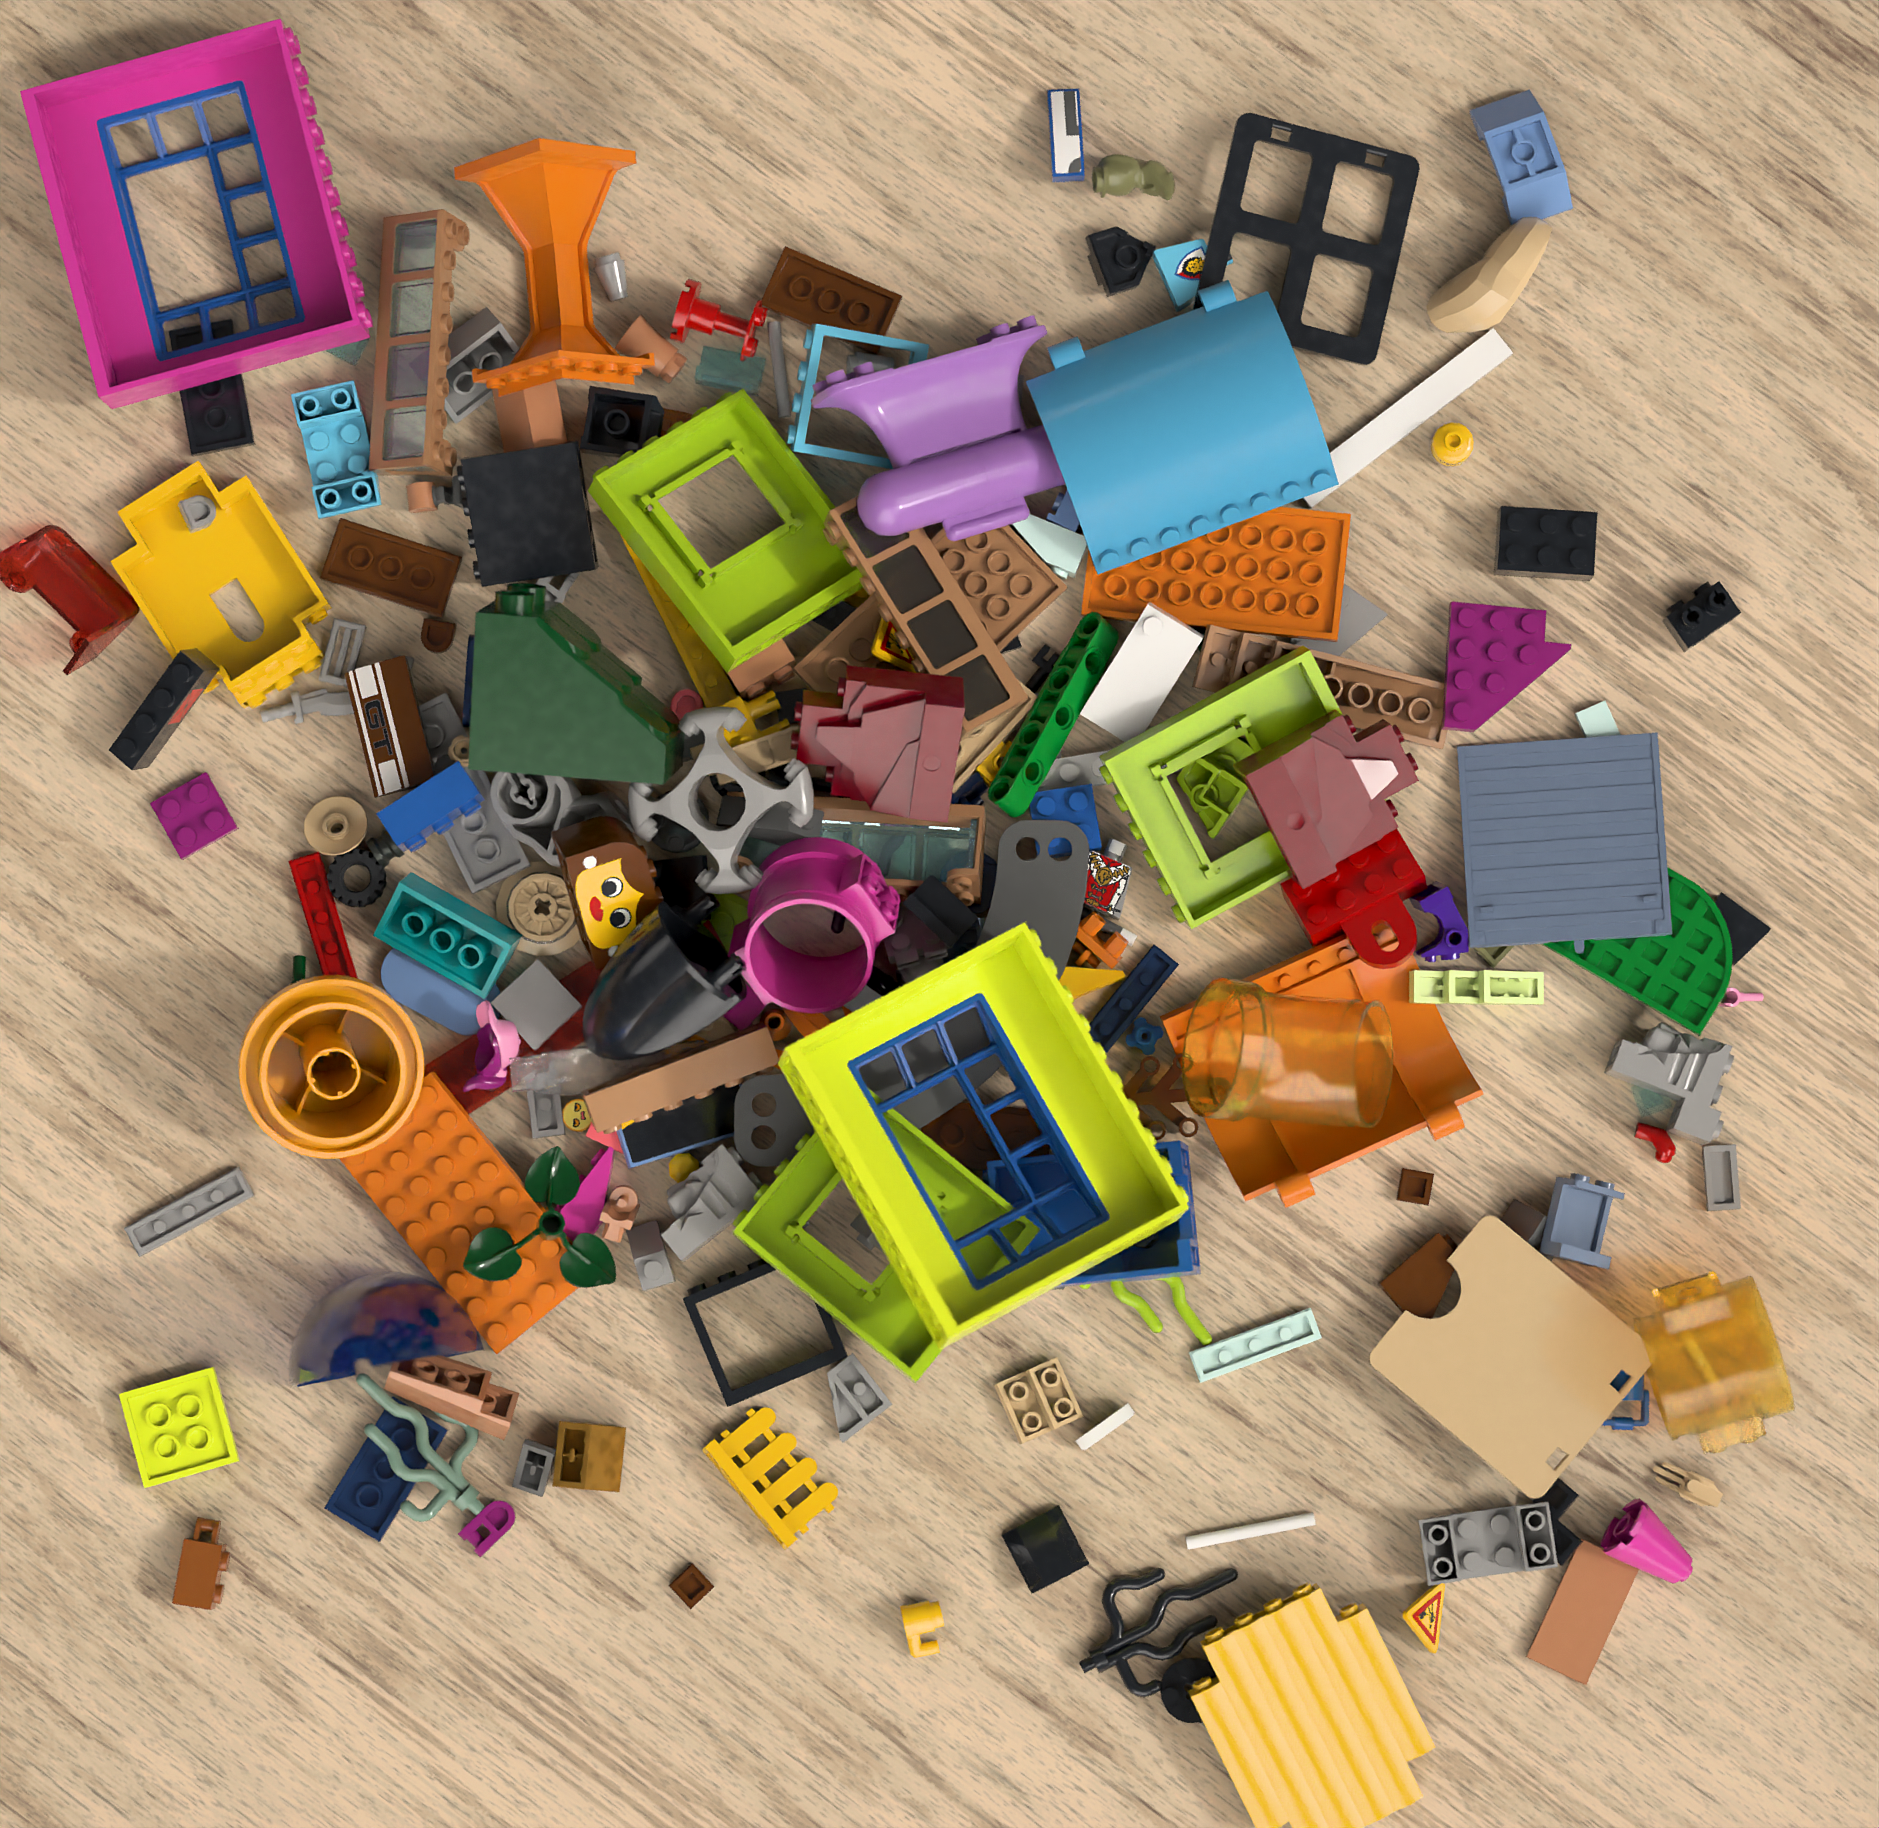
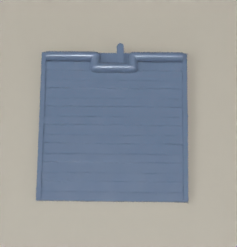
(1564, 841)

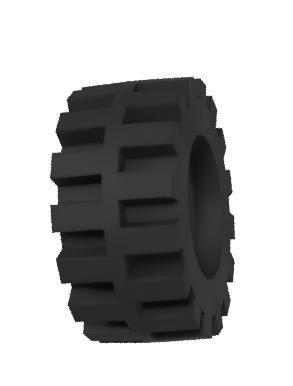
(371, 892)

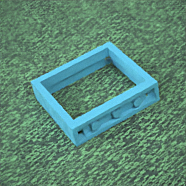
(807, 374)

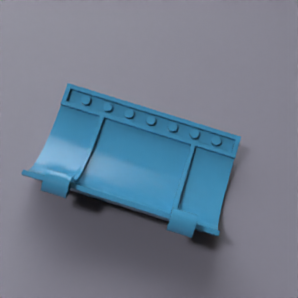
(1182, 427)

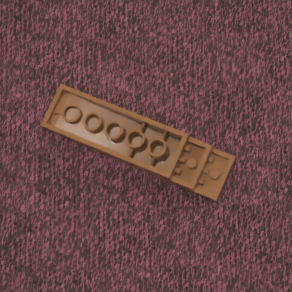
(1360, 689)

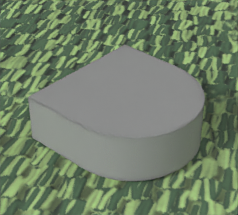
(197, 512)

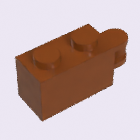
(201, 1568)

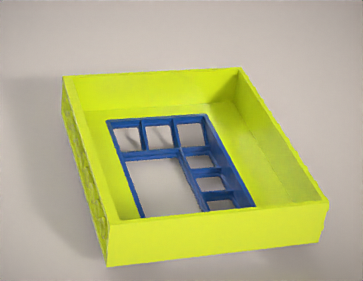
(1057, 1077)

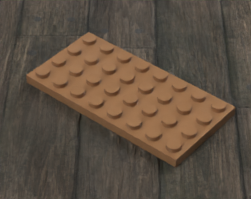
(994, 571)

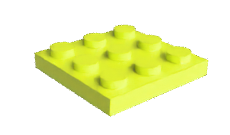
(179, 1427)

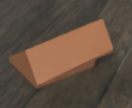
(530, 417)
(455, 1391)

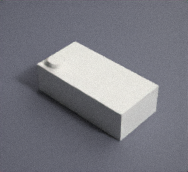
(1142, 673)

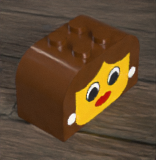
(606, 882)

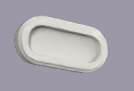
(1105, 1427)

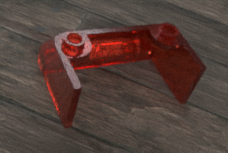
(73, 587)

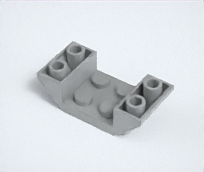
(1488, 1542)

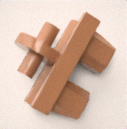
(619, 1212)

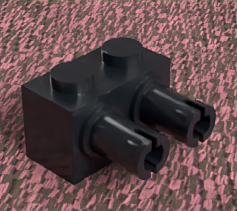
(1701, 615)

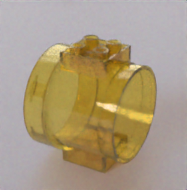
(1714, 1361)

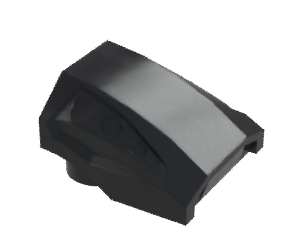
(1045, 1549)

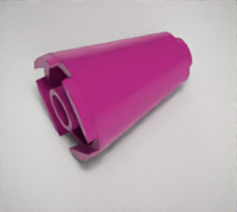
(1646, 1544)

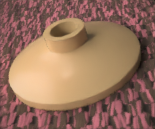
(332, 814)

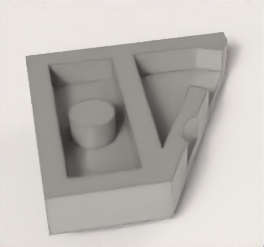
(854, 1397)

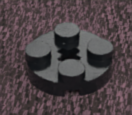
(1173, 1682)

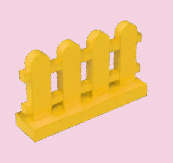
(755, 1468)

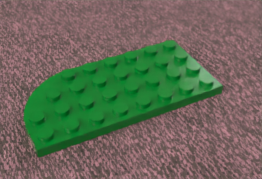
(1673, 973)

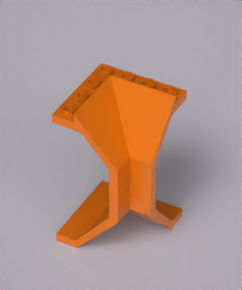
(550, 204)

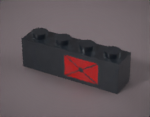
(164, 709)

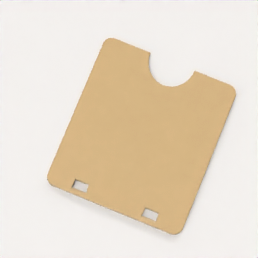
(1516, 1359)

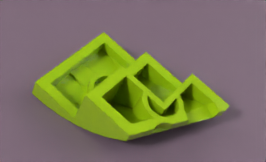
(1215, 785)

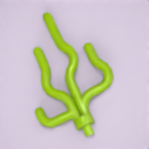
(1150, 1317)

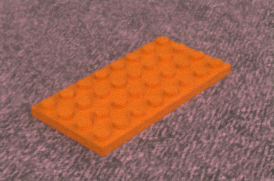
(1254, 577)
(444, 1186)

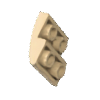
(1038, 1400)

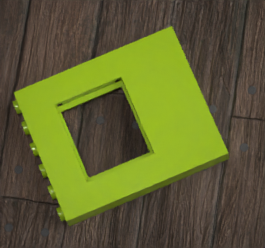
(764, 587)
(1267, 708)
(886, 1315)

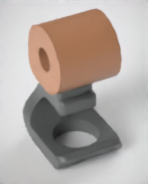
(426, 496)

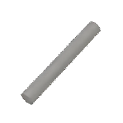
(779, 369)

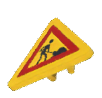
(887, 648)
(1425, 1616)

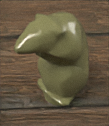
(1122, 173)

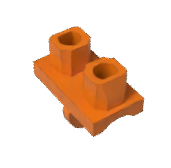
(1107, 951)

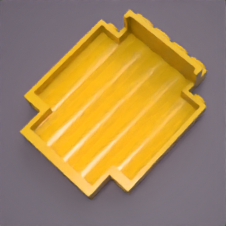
(1311, 1715)

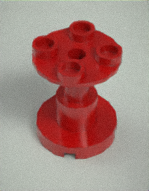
(706, 317)

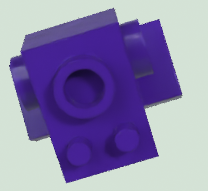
(1439, 902)

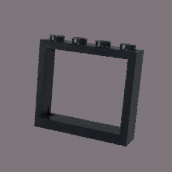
(729, 1281)

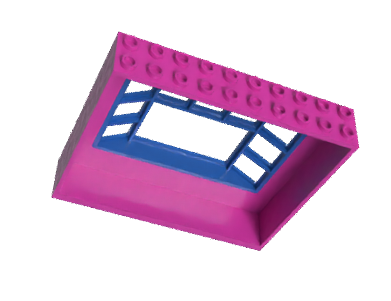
(101, 234)

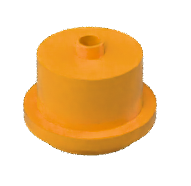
(345, 1097)

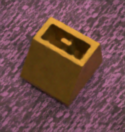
(589, 1456)

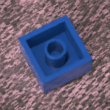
(1067, 804)

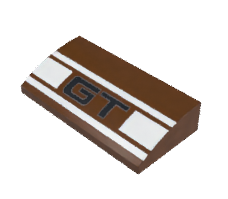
(390, 726)

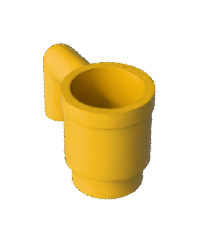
(921, 1619)

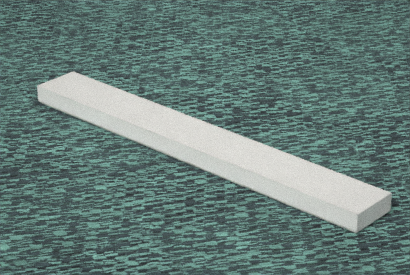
(1414, 409)

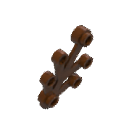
(1159, 1097)

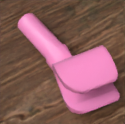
(1735, 997)

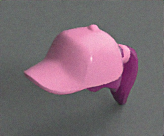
(496, 1045)

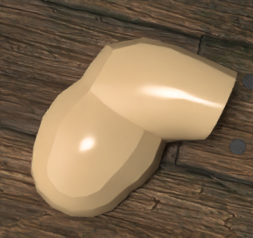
(1491, 286)

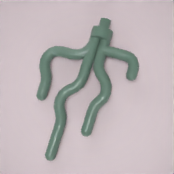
(450, 1477)

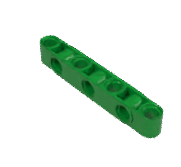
(1053, 715)

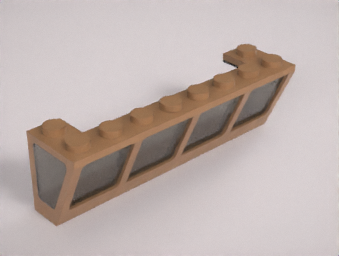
(928, 613)

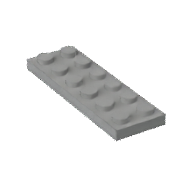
(479, 842)

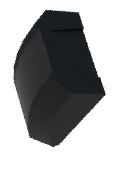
(620, 421)

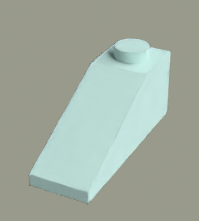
(1053, 544)

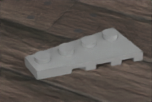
(1356, 620)

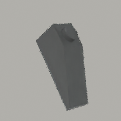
(774, 825)

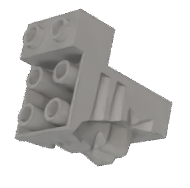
(1681, 1070)
(709, 1201)

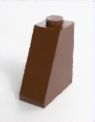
(1422, 1277)

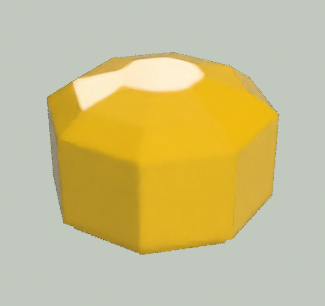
(682, 1166)

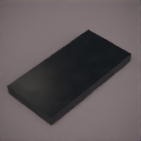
(218, 410)

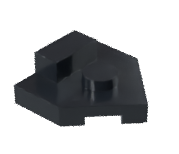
(1118, 259)

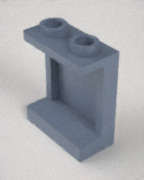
(1579, 1220)

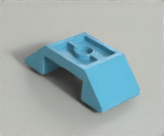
(337, 449)

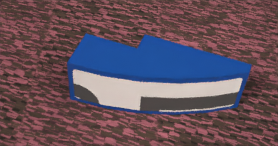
(1065, 135)

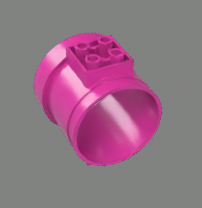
(826, 875)

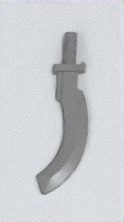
(326, 703)

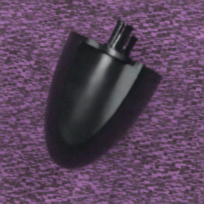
(662, 984)

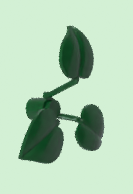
(551, 1181)

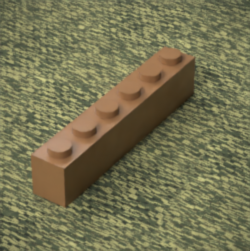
(680, 1077)

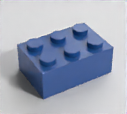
(431, 808)

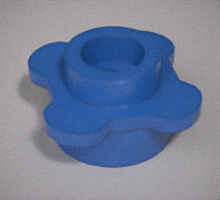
(1135, 1039)

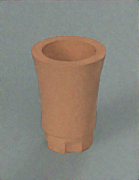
(644, 339)

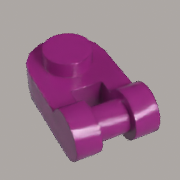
(497, 1518)

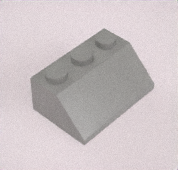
(480, 345)

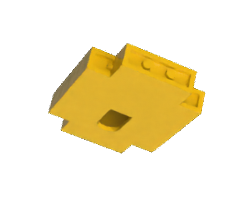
(178, 571)

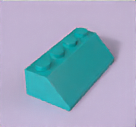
(447, 935)

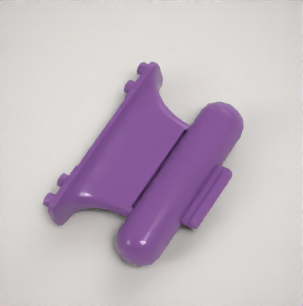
(950, 437)

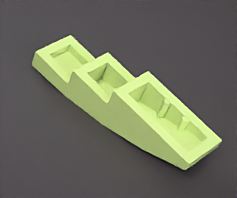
(1476, 987)

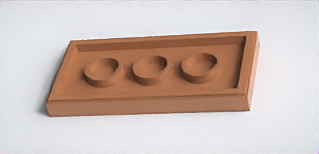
(1582, 1612)

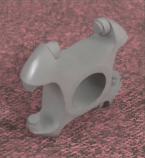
(759, 792)

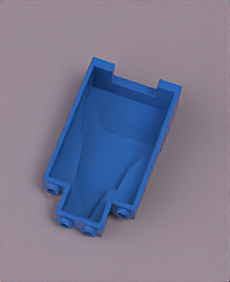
(1171, 1256)

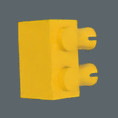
(753, 710)

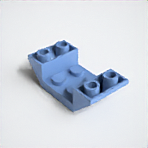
(1523, 157)

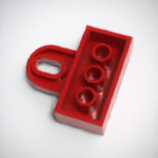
(1360, 896)

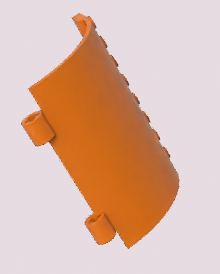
(1424, 1089)

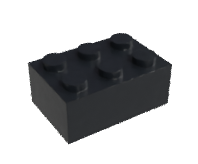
(1545, 543)

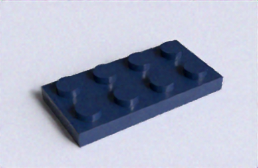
(370, 1489)

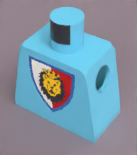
(1181, 270)

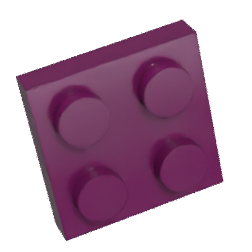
(194, 816)

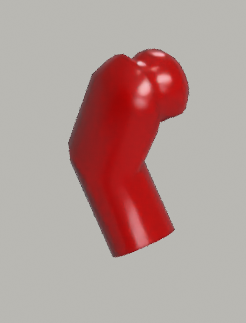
(1660, 1140)

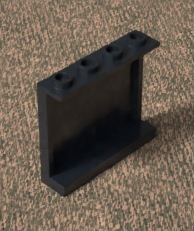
(528, 514)

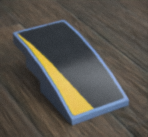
(680, 1129)

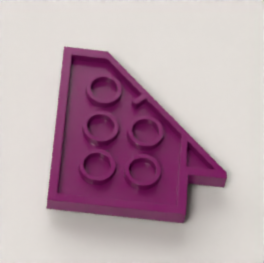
(1491, 660)

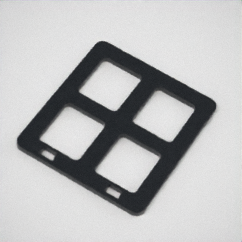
(1307, 237)

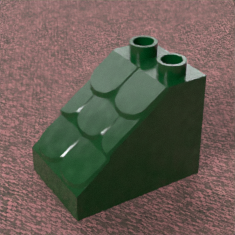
(561, 700)

